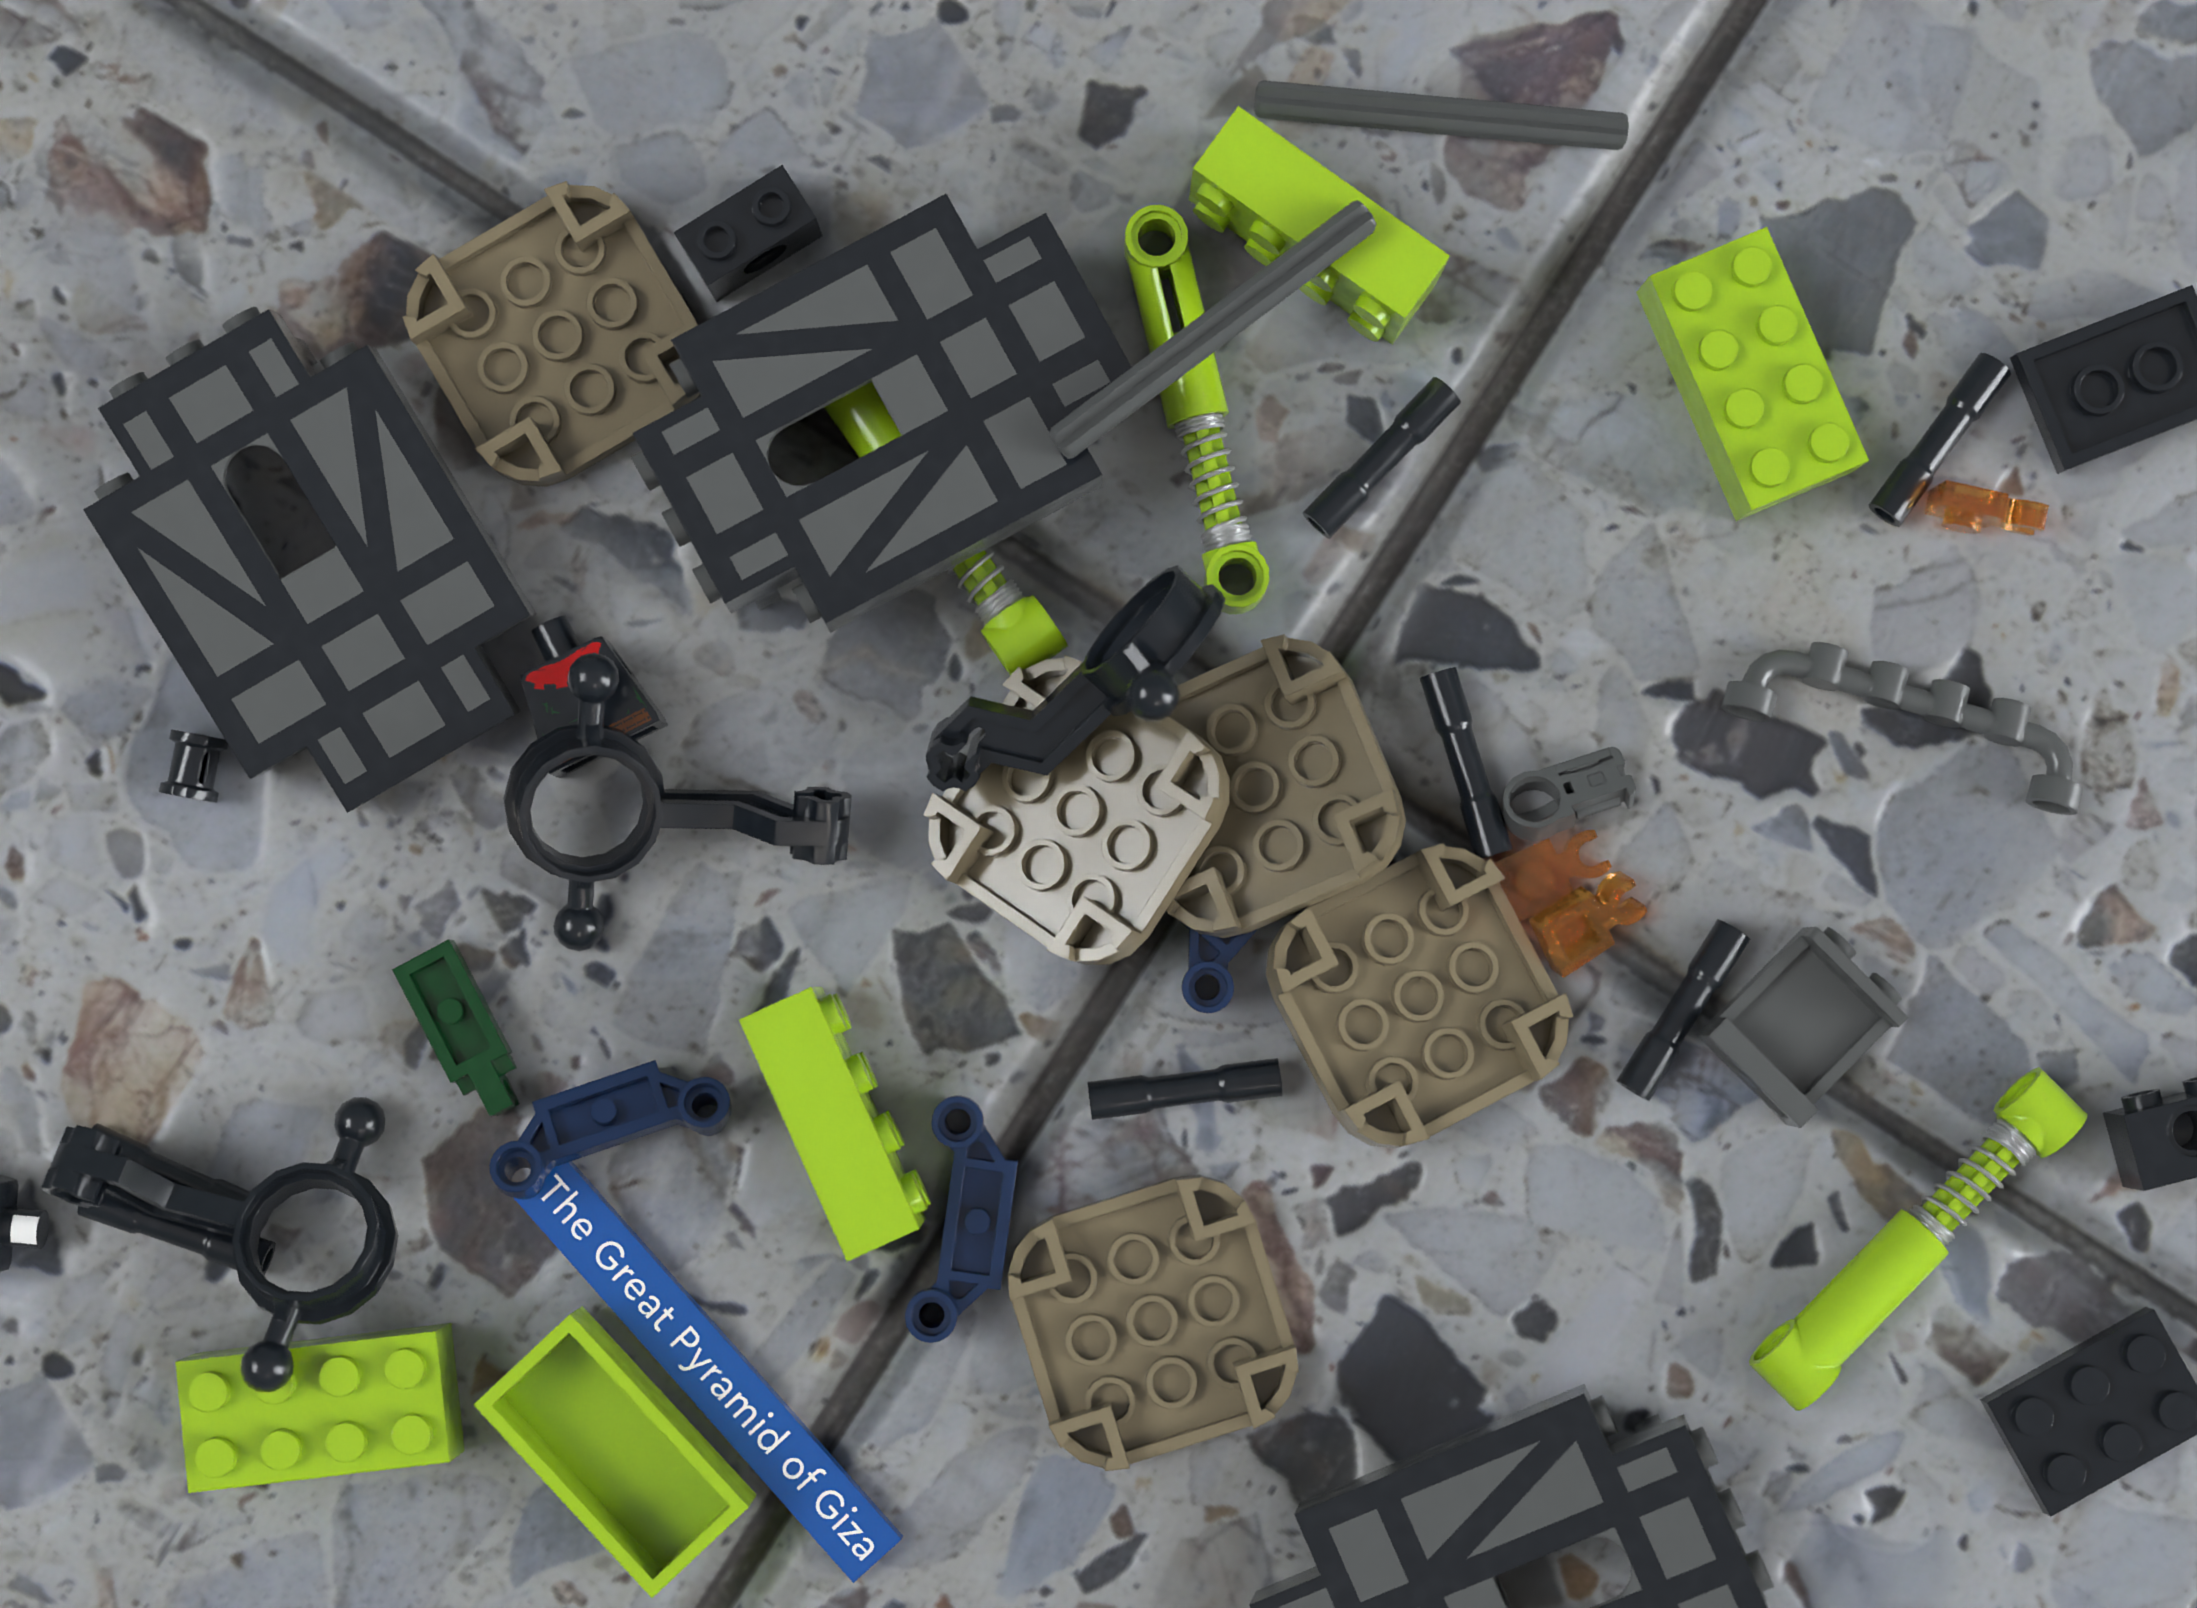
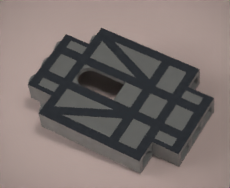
(972, 367)
(363, 648)
(1517, 1491)

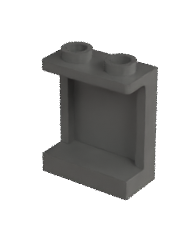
(1802, 1023)

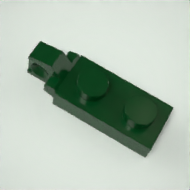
(459, 1025)

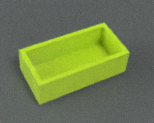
(1280, 195)
(1751, 374)
(835, 1121)
(344, 1411)
(616, 1451)

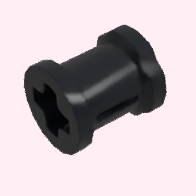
(193, 766)

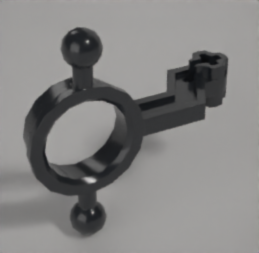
(1122, 673)
(812, 827)
(91, 1165)

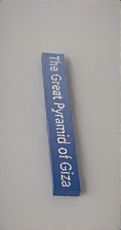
(711, 1371)

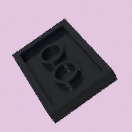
(2114, 380)
(2096, 1411)

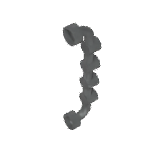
(1942, 706)

